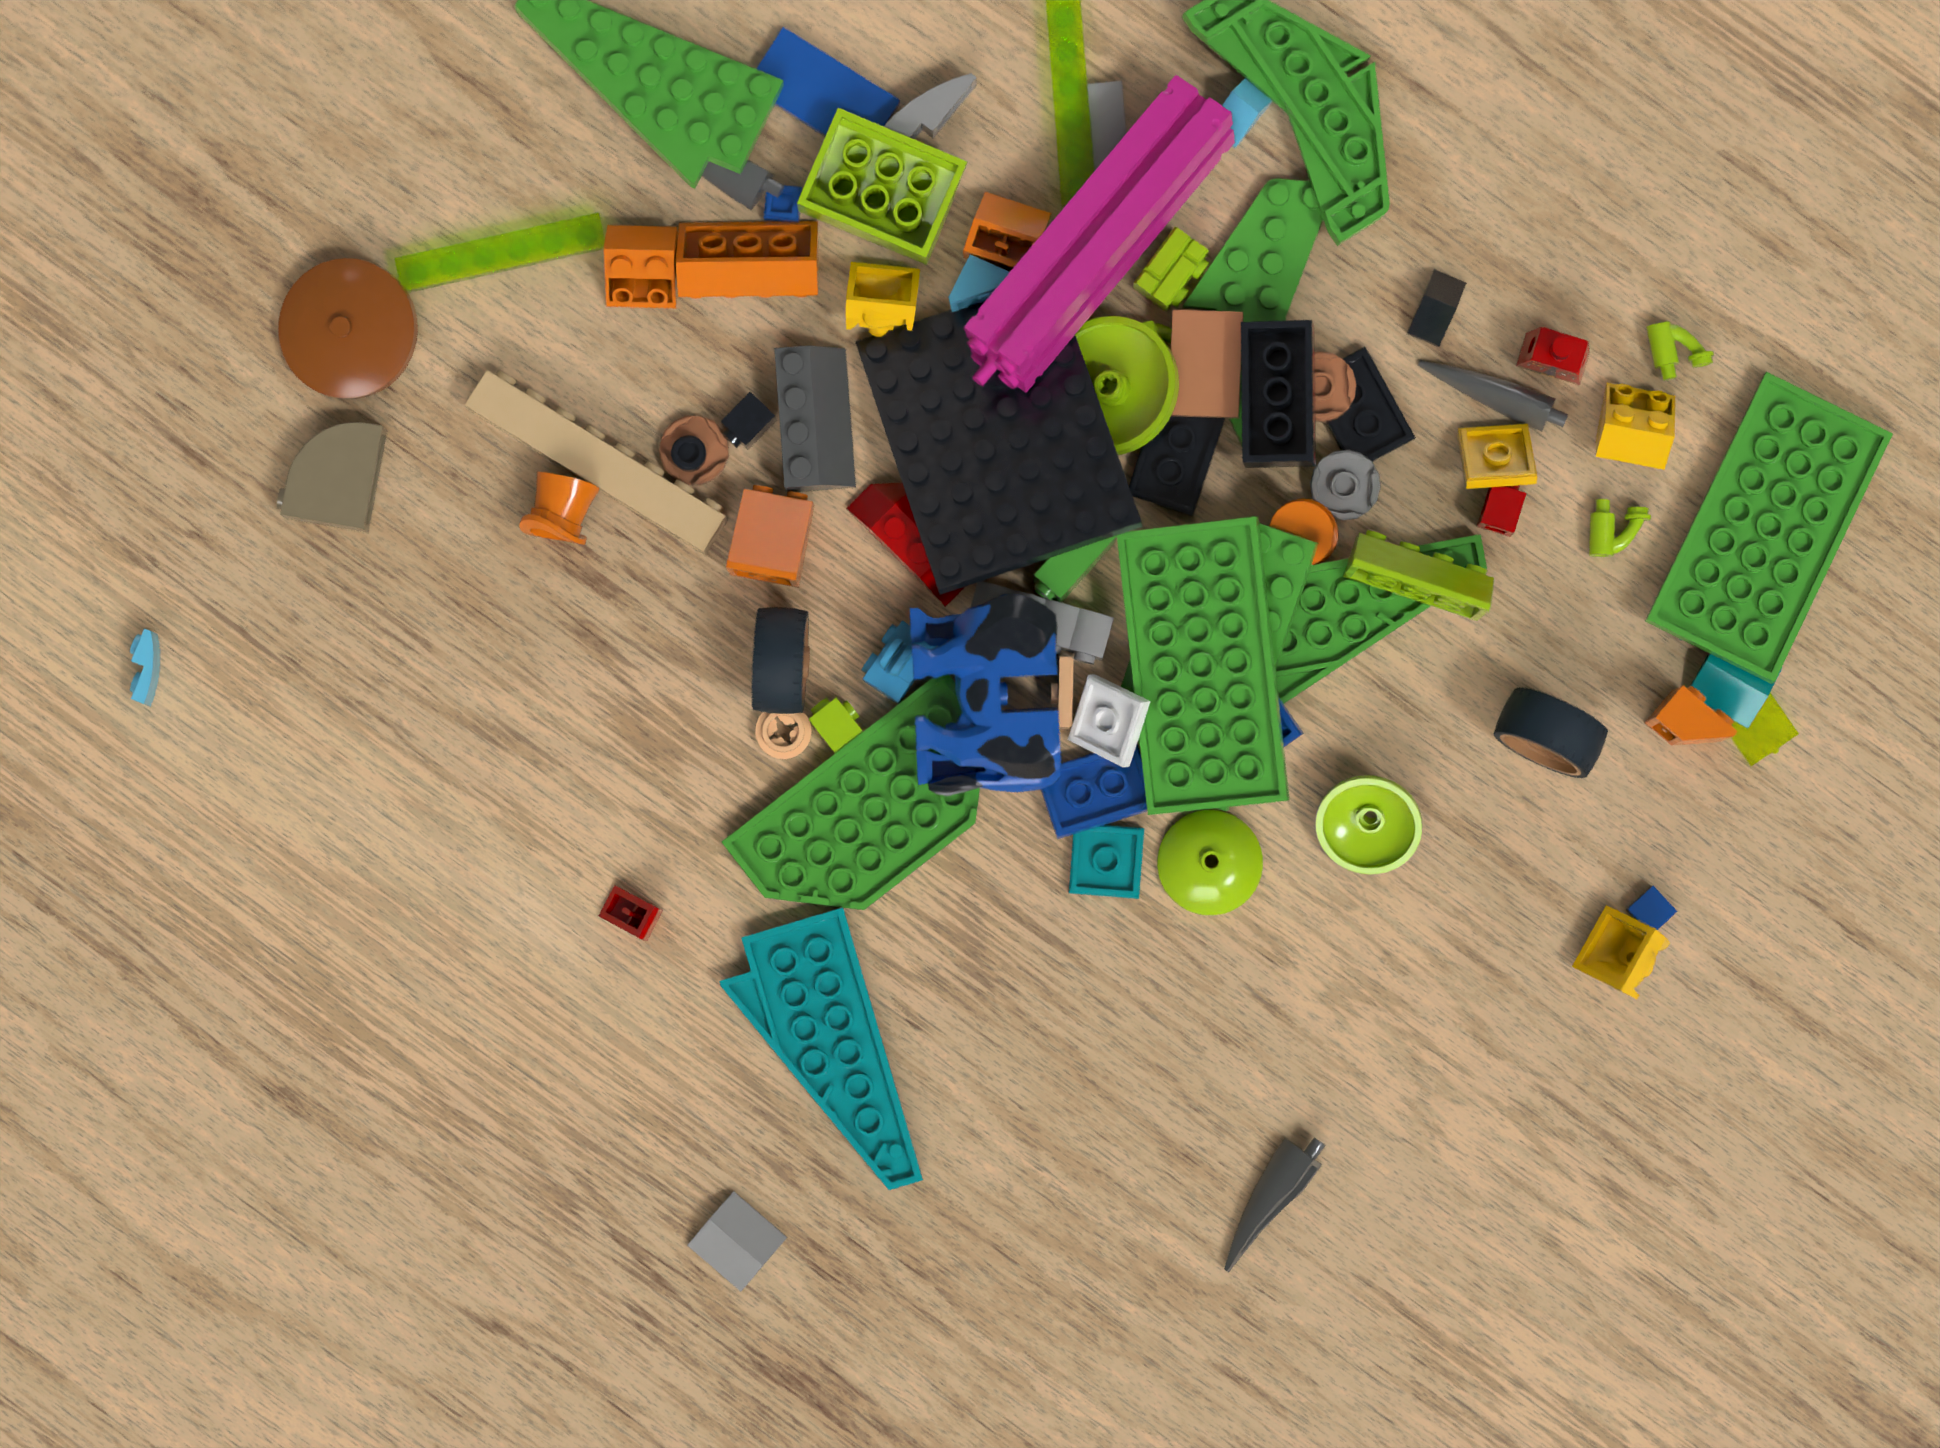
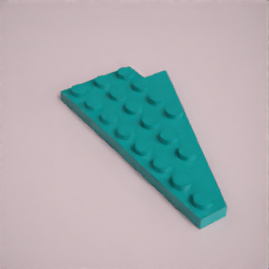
(820, 1021)

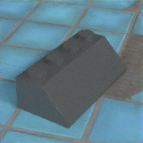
(815, 418)

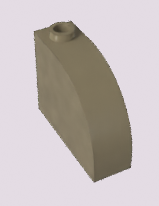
(335, 477)

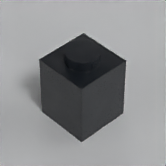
(747, 422)

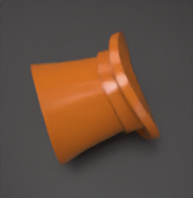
(559, 508)
(1311, 521)

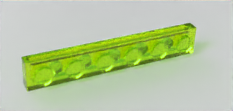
(1069, 95)
(501, 253)

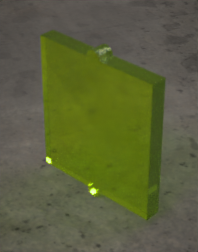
(1765, 734)

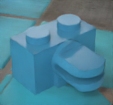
(893, 668)

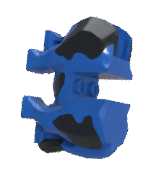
(988, 745)

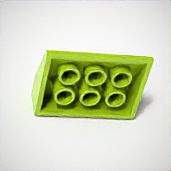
(881, 186)
(1420, 576)

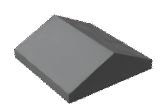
(737, 1241)

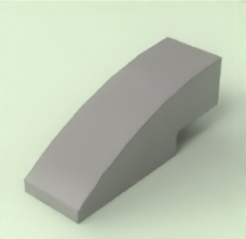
(932, 108)

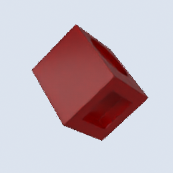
(1502, 509)

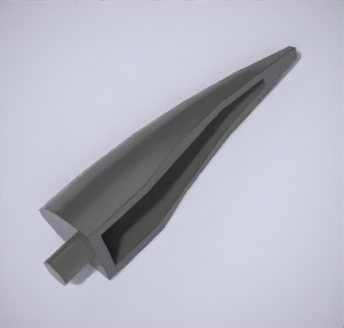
(743, 187)
(1500, 395)
(1280, 1184)

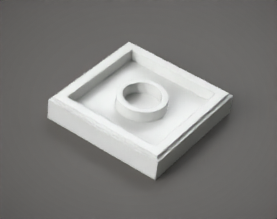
(1108, 720)

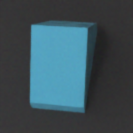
(1247, 106)
(975, 283)

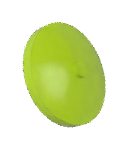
(1131, 377)

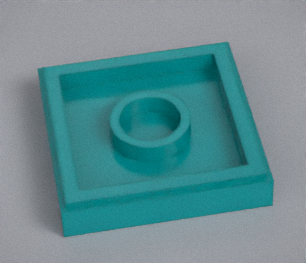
(1107, 862)

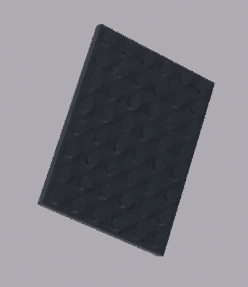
(989, 467)

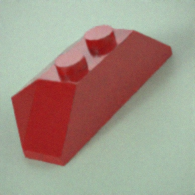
(889, 518)

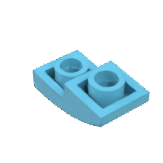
(147, 654)

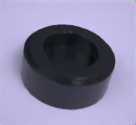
(688, 453)

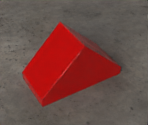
(630, 913)

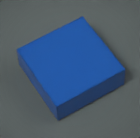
(784, 207)
(1652, 908)

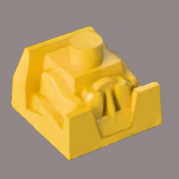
(881, 297)
(1620, 951)

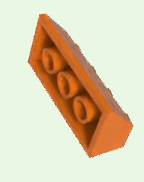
(747, 259)

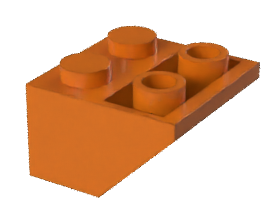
(1004, 231)
(640, 266)
(1688, 720)

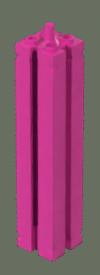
(1098, 235)

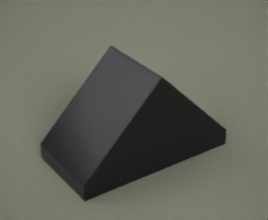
(1436, 308)

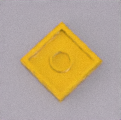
(1497, 456)

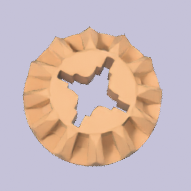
(779, 748)

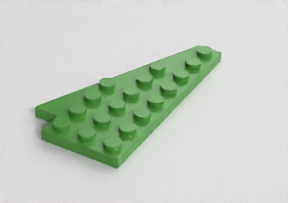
(668, 90)
(1345, 617)

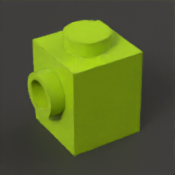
(835, 722)

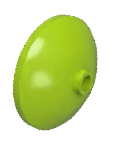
(1365, 842)
(1184, 869)

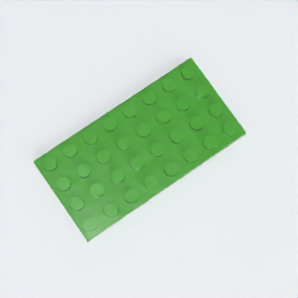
(1769, 527)
(1204, 664)

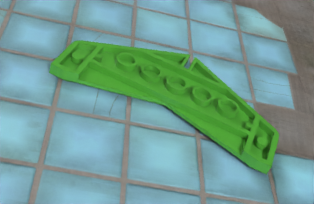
(1329, 113)
(1262, 259)

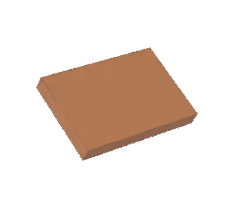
(1207, 362)

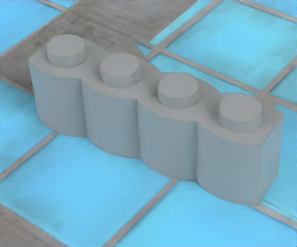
(1077, 630)

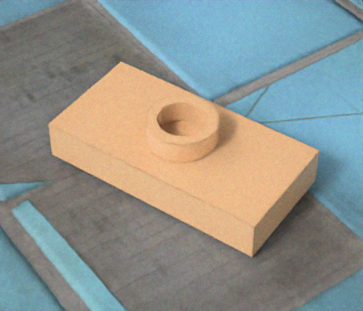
(1063, 692)

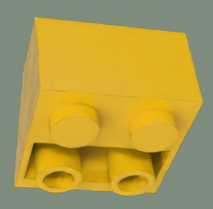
(1636, 426)

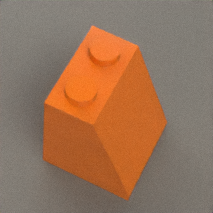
(770, 536)

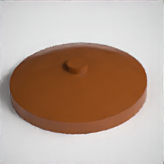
(347, 328)

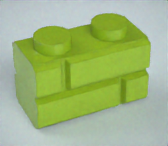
(1171, 269)

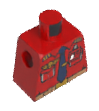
(1554, 354)

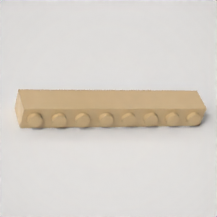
(597, 462)

